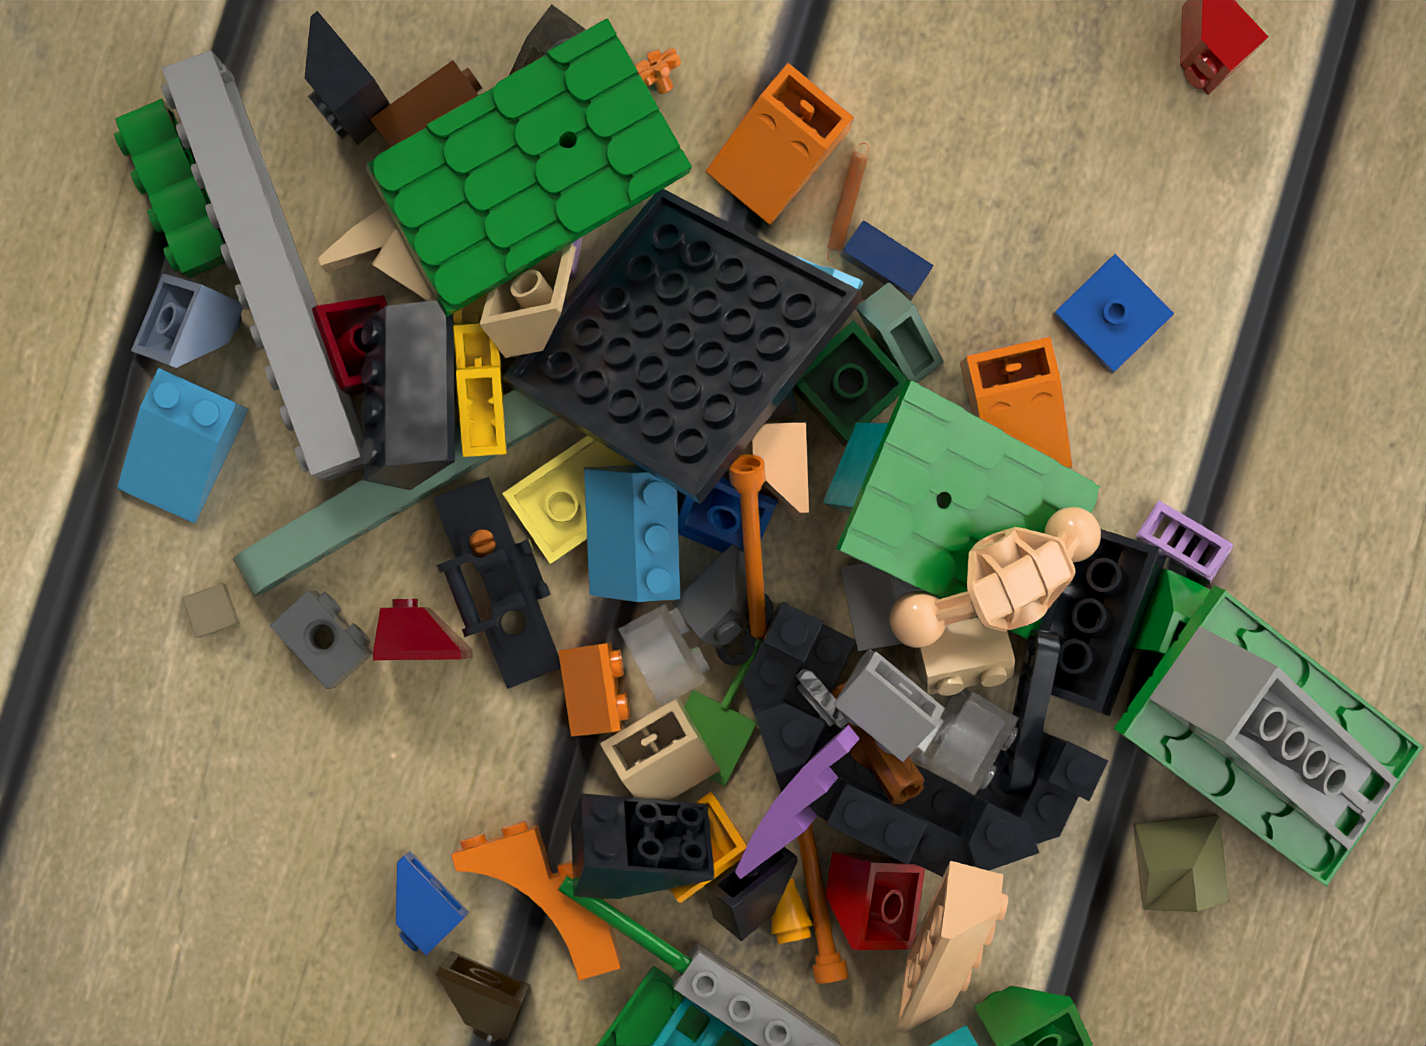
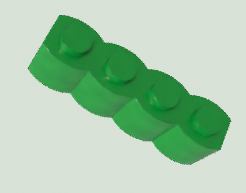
(167, 178)

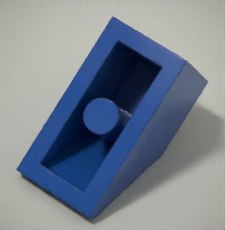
(424, 906)

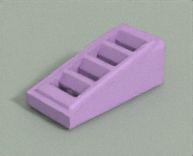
(1192, 528)

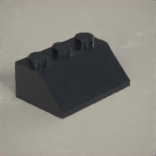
(341, 84)

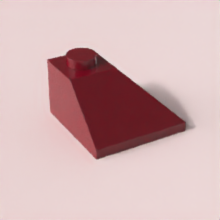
(416, 634)

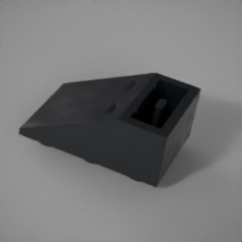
(638, 846)

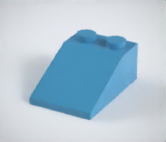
(179, 445)

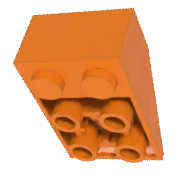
(780, 144)
(1021, 394)

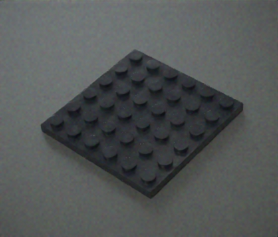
(683, 342)

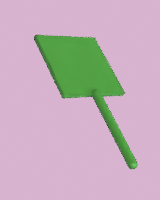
(722, 727)

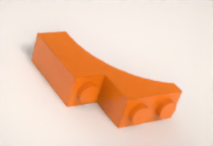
(523, 863)

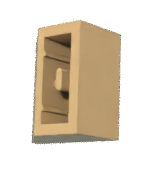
(660, 753)

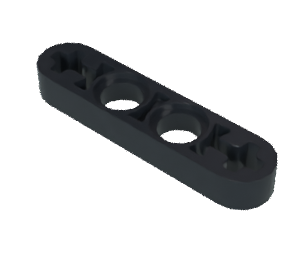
(1031, 709)

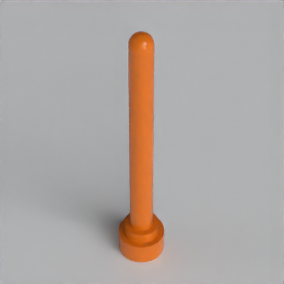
(747, 477)
(828, 965)

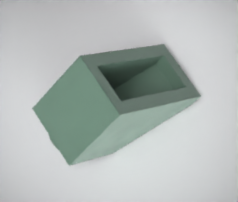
(900, 332)

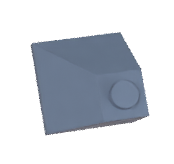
(186, 322)

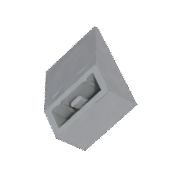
(888, 706)

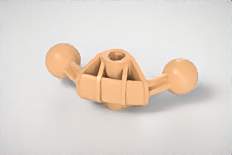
(1008, 580)

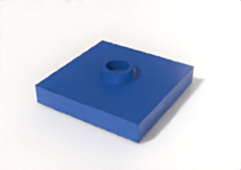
(1113, 313)

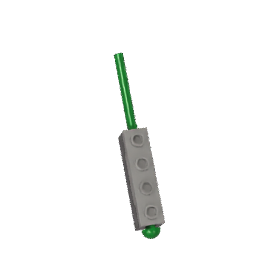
(718, 985)

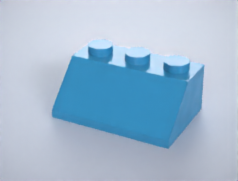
(631, 534)

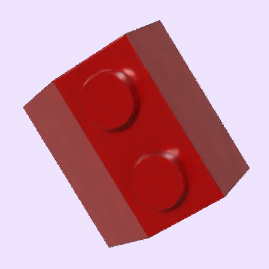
(1216, 41)

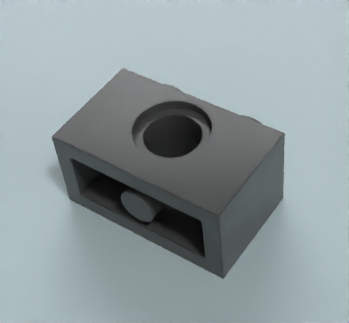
(299, 629)

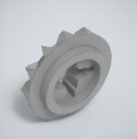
(820, 698)

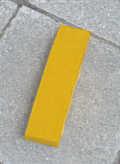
(478, 384)

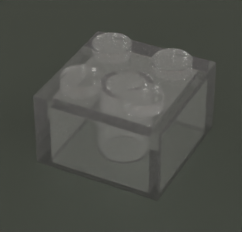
(664, 653)
(969, 741)

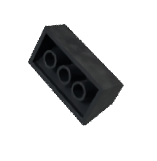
(408, 394)
(1101, 619)

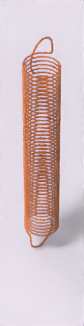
(849, 212)

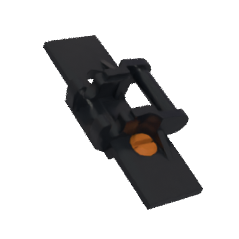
(510, 575)

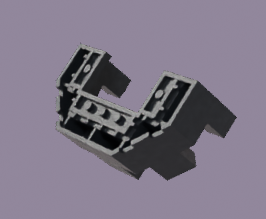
(944, 818)

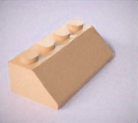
(950, 942)

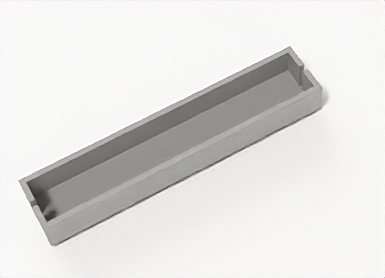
(265, 262)

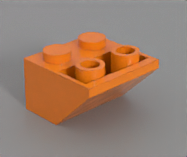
(593, 689)

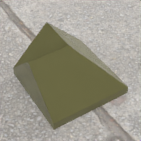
(1181, 864)

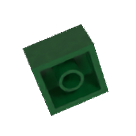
(850, 382)

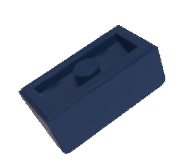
(886, 259)

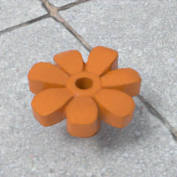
(658, 68)

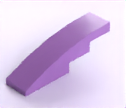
(791, 810)

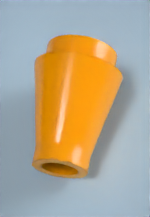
(790, 918)

